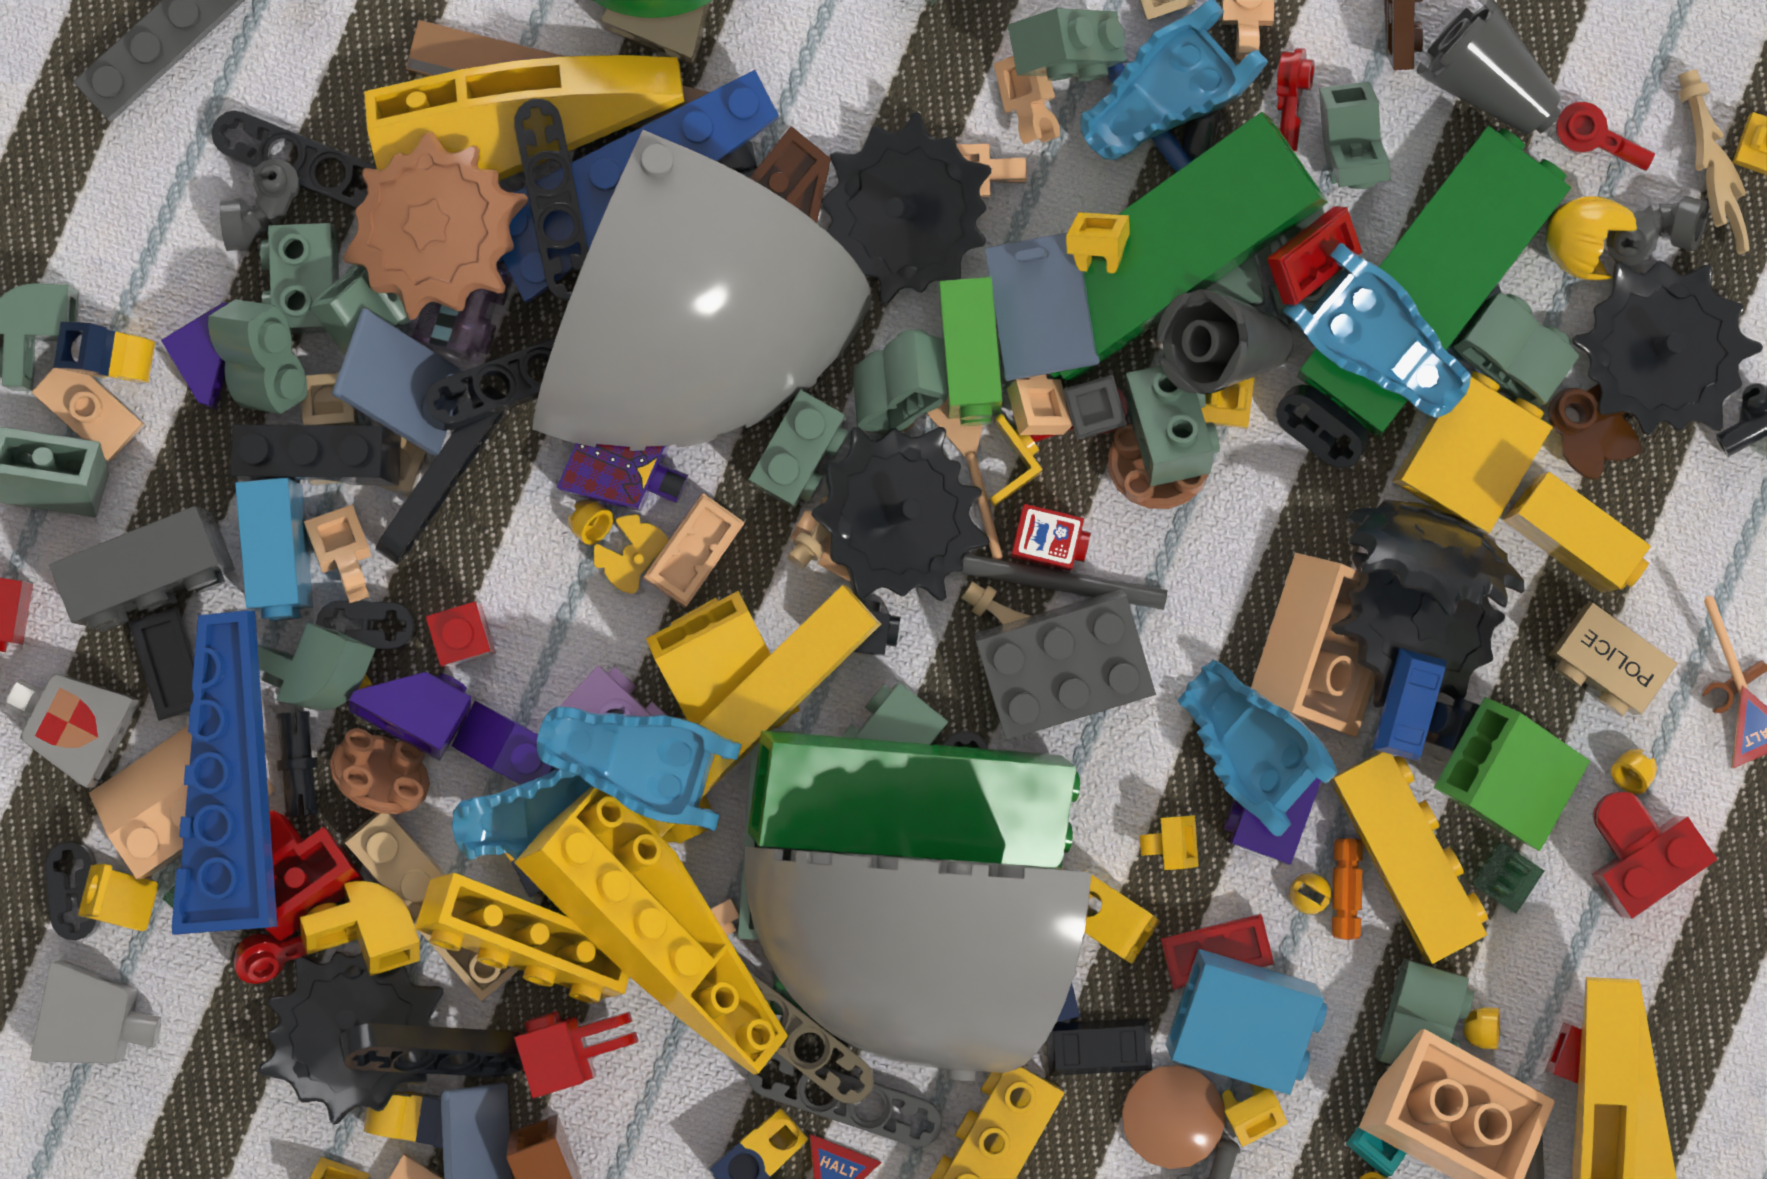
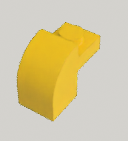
(370, 916)

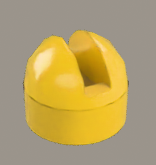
(590, 521)
(1634, 771)
(1303, 903)
(1483, 1028)

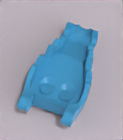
(1170, 82)
(1376, 332)
(1257, 746)
(642, 761)
(515, 816)

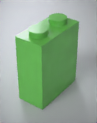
(970, 350)
(1512, 773)

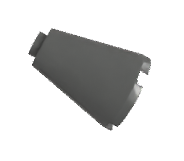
(1493, 70)
(1219, 341)

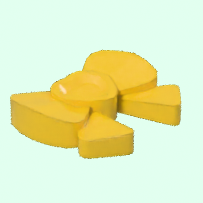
(626, 569)

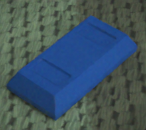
(1409, 704)

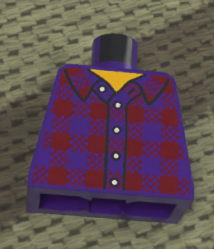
(621, 475)

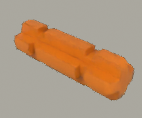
(1347, 888)

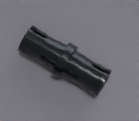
(297, 763)

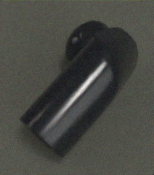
(1201, 134)
(1751, 424)

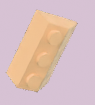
(1304, 661)
(145, 806)
(1457, 1112)

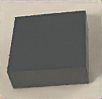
(1095, 407)

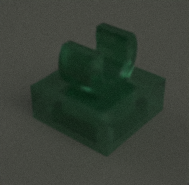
(1507, 877)

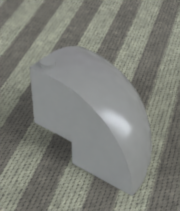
(695, 308)
(920, 953)

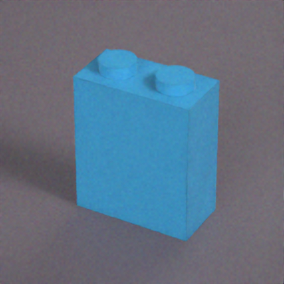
(274, 548)
(1246, 1022)

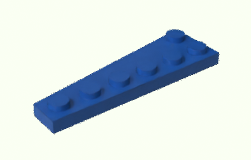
(707, 125)
(226, 824)

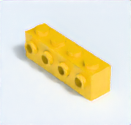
(1408, 855)
(519, 935)
(1004, 1128)

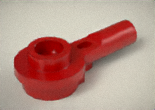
(1293, 77)
(1585, 128)
(263, 956)

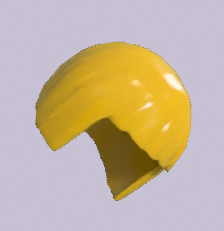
(1578, 234)

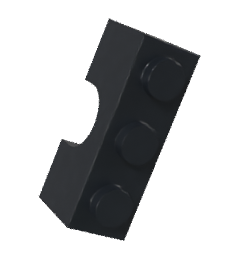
(316, 453)

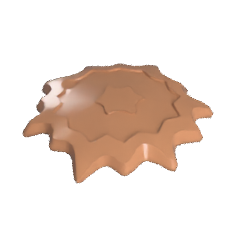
(433, 227)

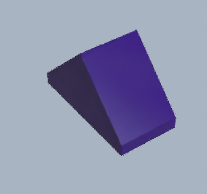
(197, 359)

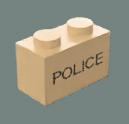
(1612, 661)

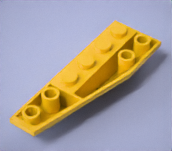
(480, 105)
(652, 922)
(1619, 1097)

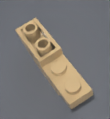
(406, 870)

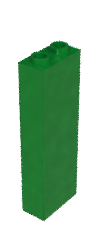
(1198, 231)
(1455, 257)
(912, 800)

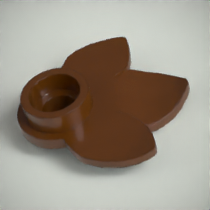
(1594, 436)

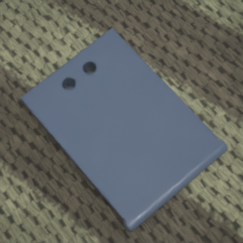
(1040, 308)
(389, 376)
(476, 1132)

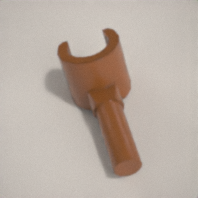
(1730, 687)

